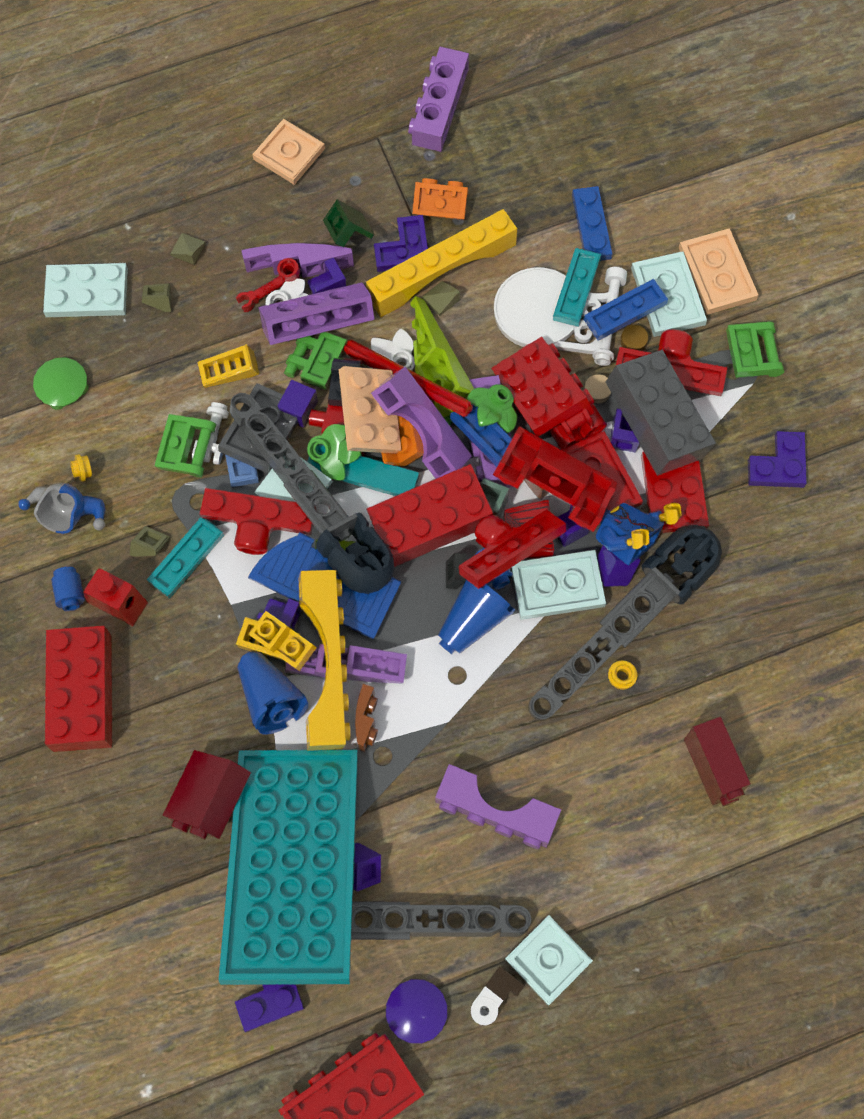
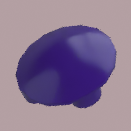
(416, 1011)

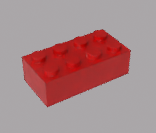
(430, 514)
(78, 689)

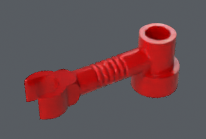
(288, 271)

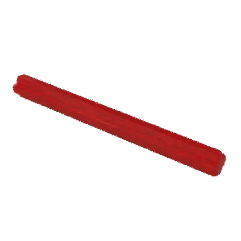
(432, 390)

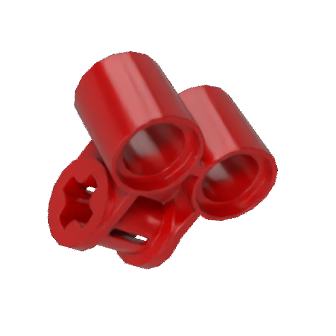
(578, 428)

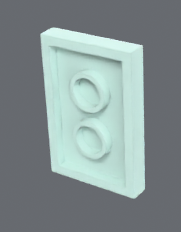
(675, 280)
(85, 290)
(558, 585)

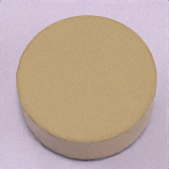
(598, 388)

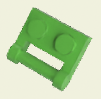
(746, 350)
(177, 444)

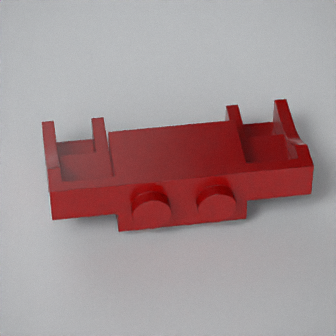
(559, 475)

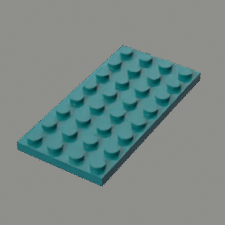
(291, 870)

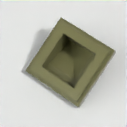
(188, 248)
(157, 296)
(442, 297)
(148, 542)

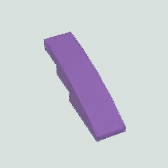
(308, 256)
(361, 664)

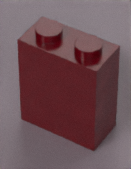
(717, 762)
(206, 795)

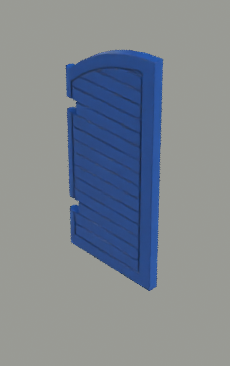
(281, 569)

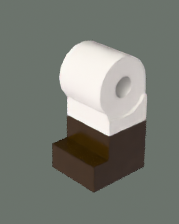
(485, 1007)

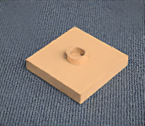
(288, 151)

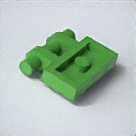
(318, 366)

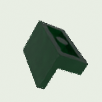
(344, 221)

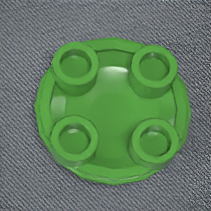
(60, 382)

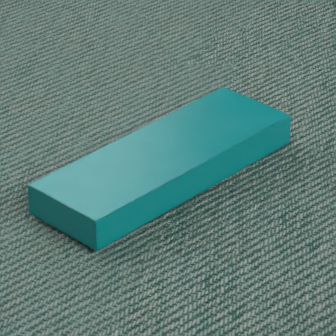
(576, 287)
(185, 557)

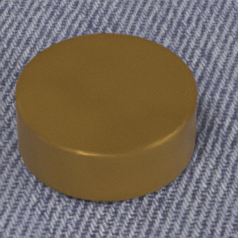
(634, 337)

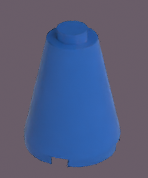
(472, 617)
(269, 694)

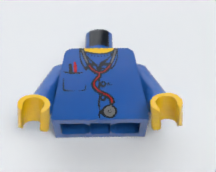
(631, 532)

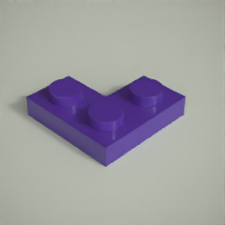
(412, 242)
(784, 469)
(269, 1005)

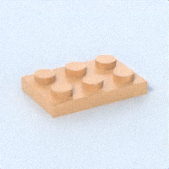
(718, 271)
(364, 419)

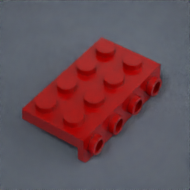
(542, 386)
(361, 1087)

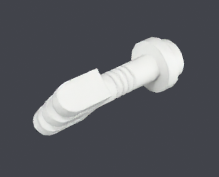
(217, 412)

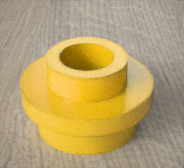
(81, 467)
(626, 667)

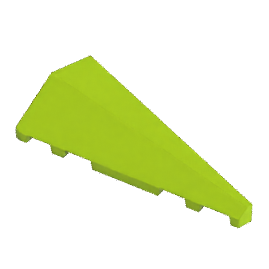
(435, 357)

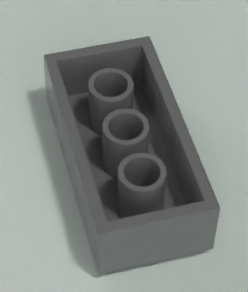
(660, 412)

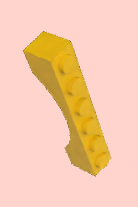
(482, 240)
(319, 601)

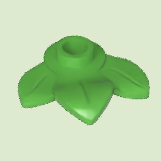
(493, 408)
(336, 454)

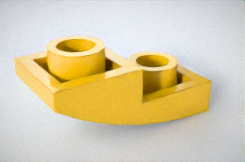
(282, 641)

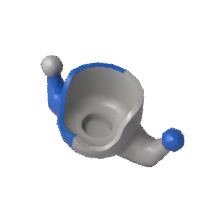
(62, 507)

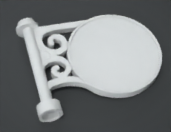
(527, 306)

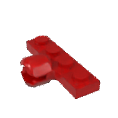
(692, 374)
(254, 517)
(508, 545)

